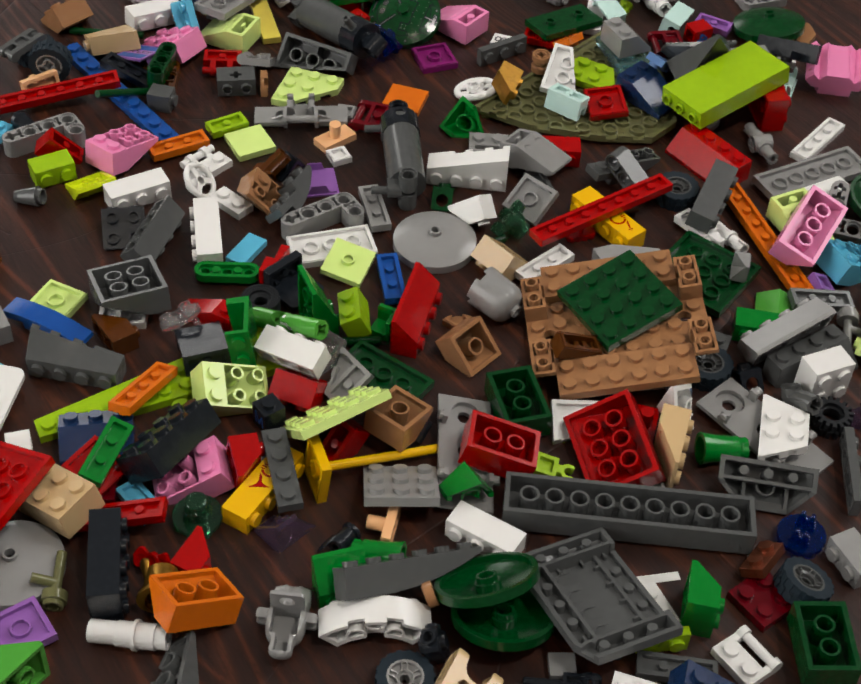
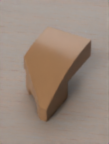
(808, 36)

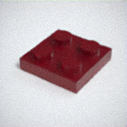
(759, 602)

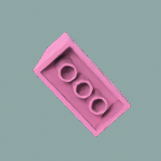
(808, 229)

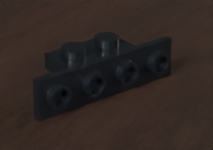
(790, 49)

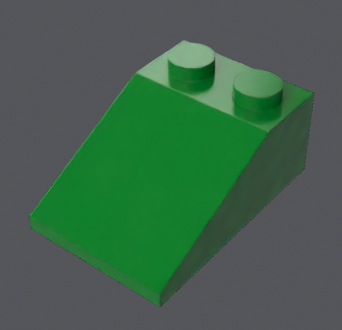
(313, 301)

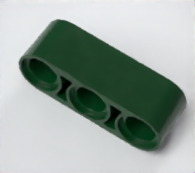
(161, 64)

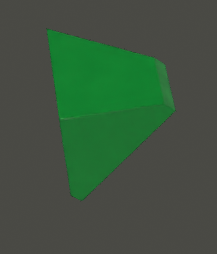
(462, 120)
(464, 481)

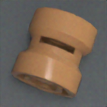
(540, 61)

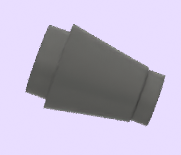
(31, 196)

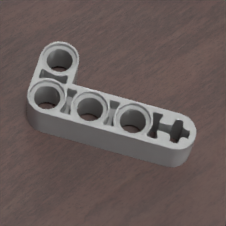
(23, 139)
(323, 214)

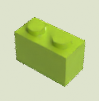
(52, 168)
(354, 312)

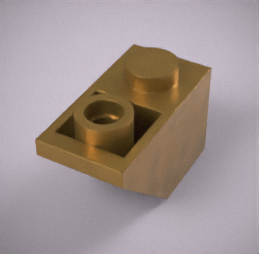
(507, 81)

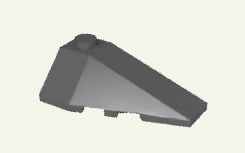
(180, 662)

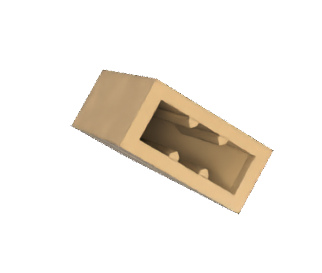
(112, 40)

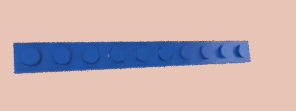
(130, 105)

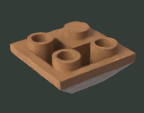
(259, 189)

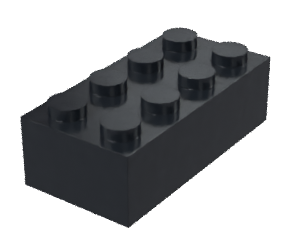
(168, 441)
(108, 564)

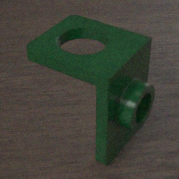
(443, 188)

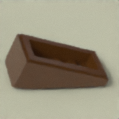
(566, 345)

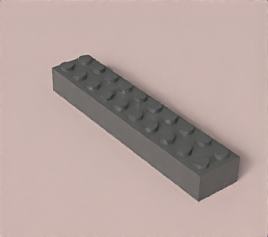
(630, 512)

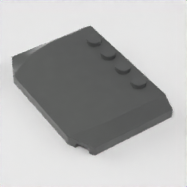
(598, 599)

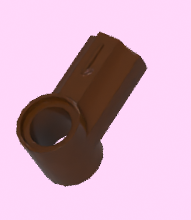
(274, 163)

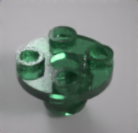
(511, 221)
(197, 510)

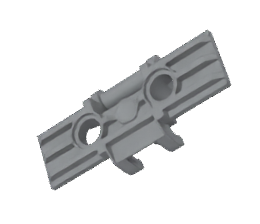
(300, 113)

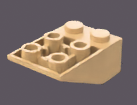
(672, 440)

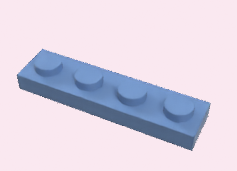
(658, 62)

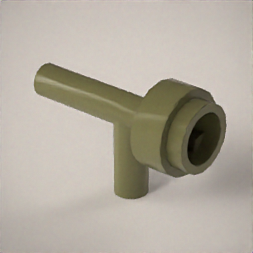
(53, 597)

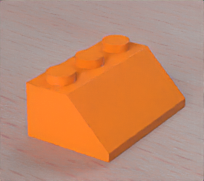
(194, 599)

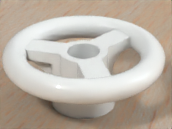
(195, 182)

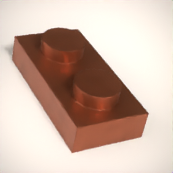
(762, 559)

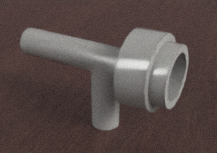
(849, 318)

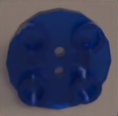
(393, 45)
(801, 535)

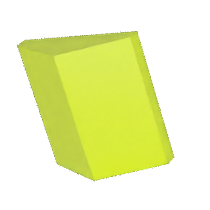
(88, 185)

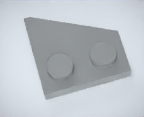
(346, 375)

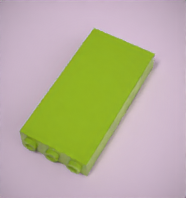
(725, 84)

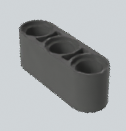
(625, 167)

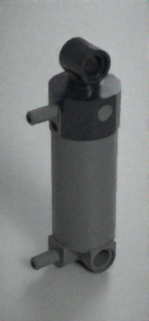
(339, 27)
(402, 154)

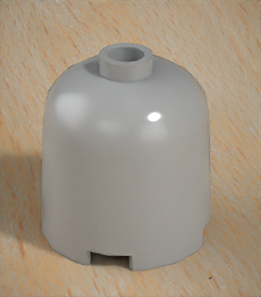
(495, 296)

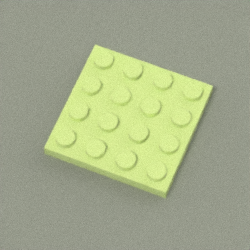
(337, 411)

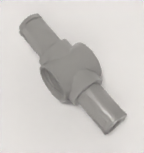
(760, 143)

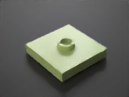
(347, 262)

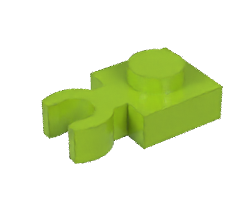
(550, 466)

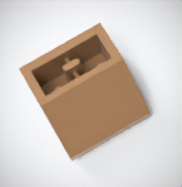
(66, 15)

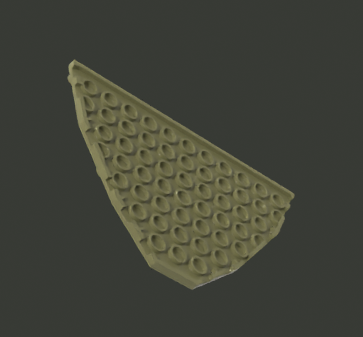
(529, 113)

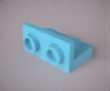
(184, 13)

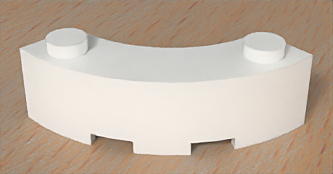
(386, 614)

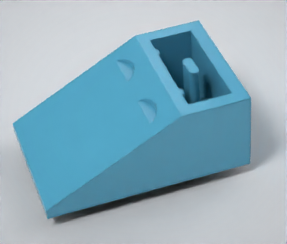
(841, 262)

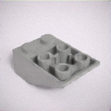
(534, 153)

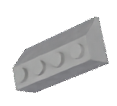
(787, 329)

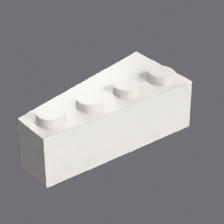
(470, 169)

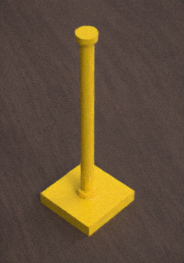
(319, 468)

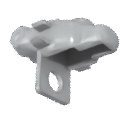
(287, 619)

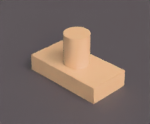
(44, 78)
(336, 136)
(386, 525)

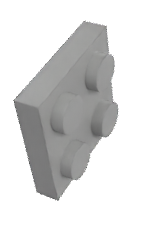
(534, 195)

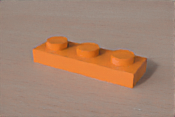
(178, 145)

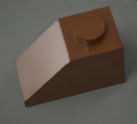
(116, 333)

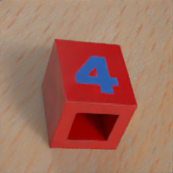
(697, 31)

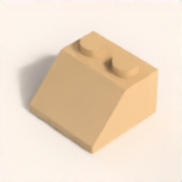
(496, 254)

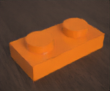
(570, 40)

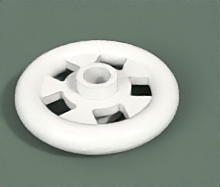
(475, 89)

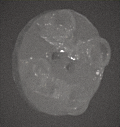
(185, 313)

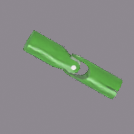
(293, 323)

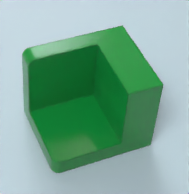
(382, 325)

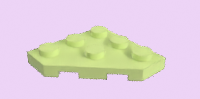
(302, 82)

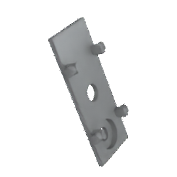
(747, 418)
(449, 441)

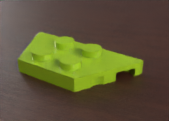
(592, 74)

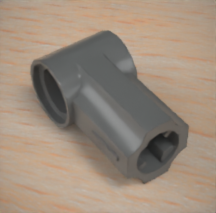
(794, 395)

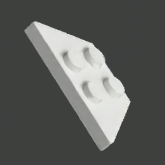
(782, 429)

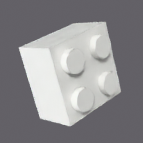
(826, 372)

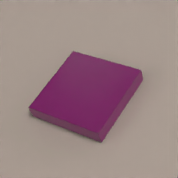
(434, 58)

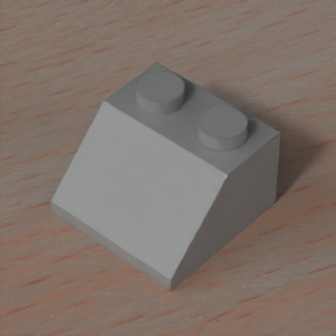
(622, 38)

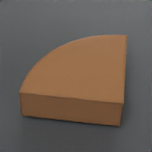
(264, 83)
(450, 322)

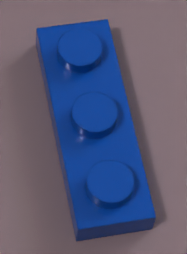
(390, 277)

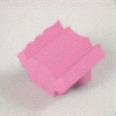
(836, 71)

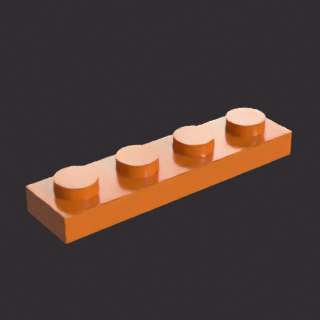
(142, 388)

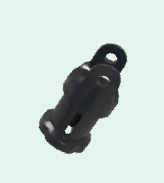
(343, 538)

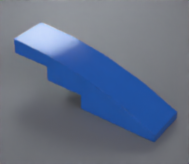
(48, 319)

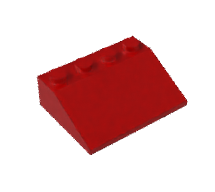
(614, 442)

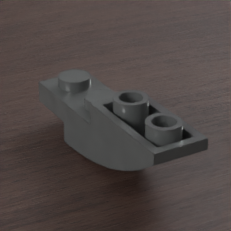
(600, 171)
(292, 193)

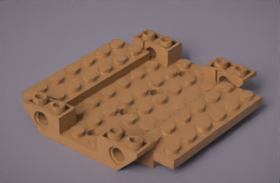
(649, 361)

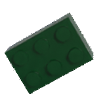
(518, 398)
(824, 642)

